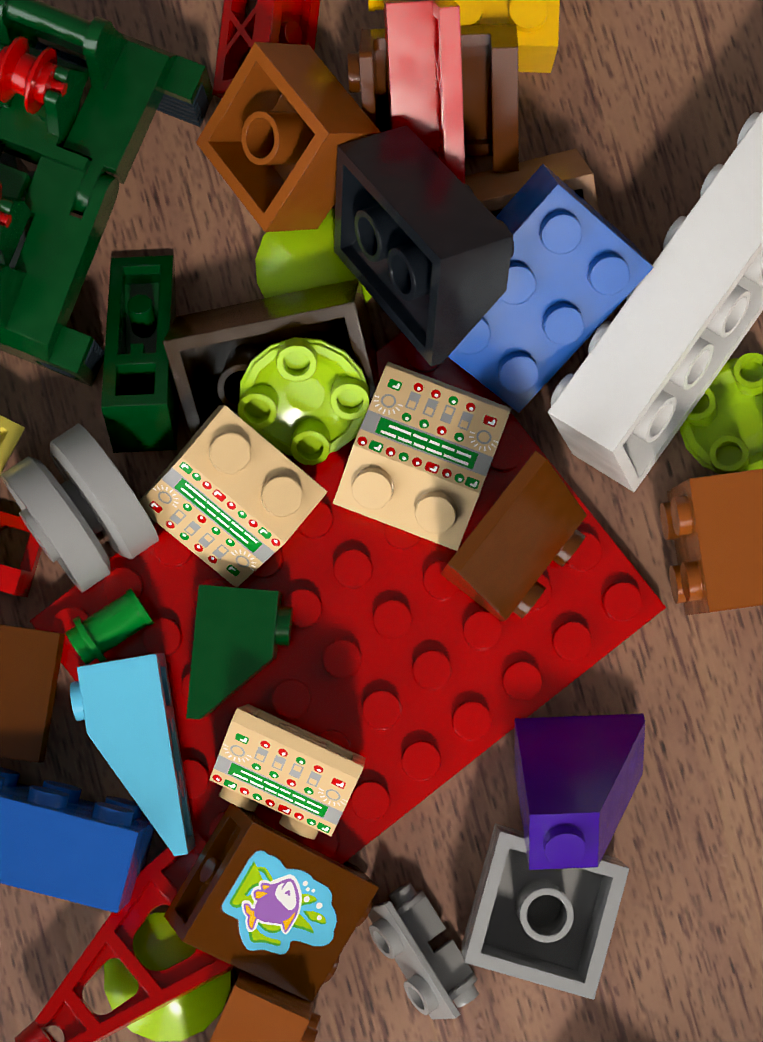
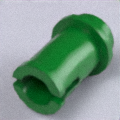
(108, 627)

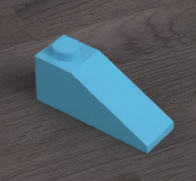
(135, 729)

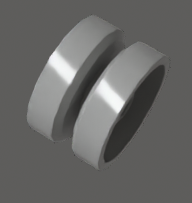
(72, 513)

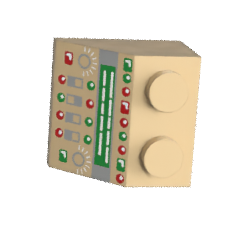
(421, 456)
(231, 496)
(285, 770)

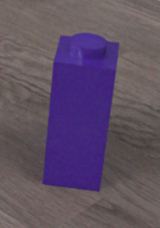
(575, 784)

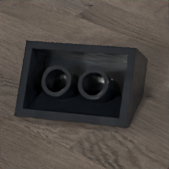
(418, 239)

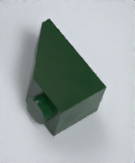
(233, 642)

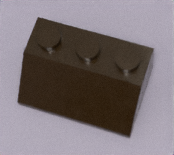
(216, 345)

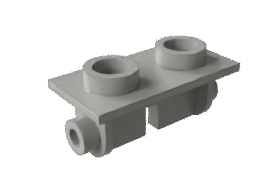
(431, 975)

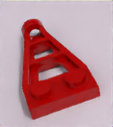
(67, 1009)

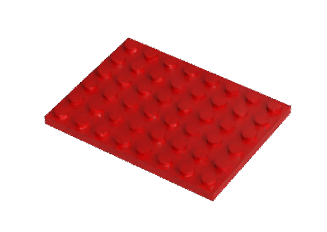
(379, 639)

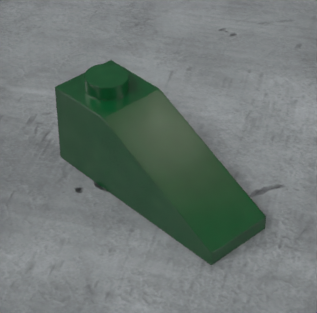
(138, 382)

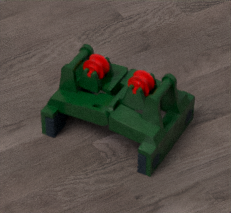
(78, 162)

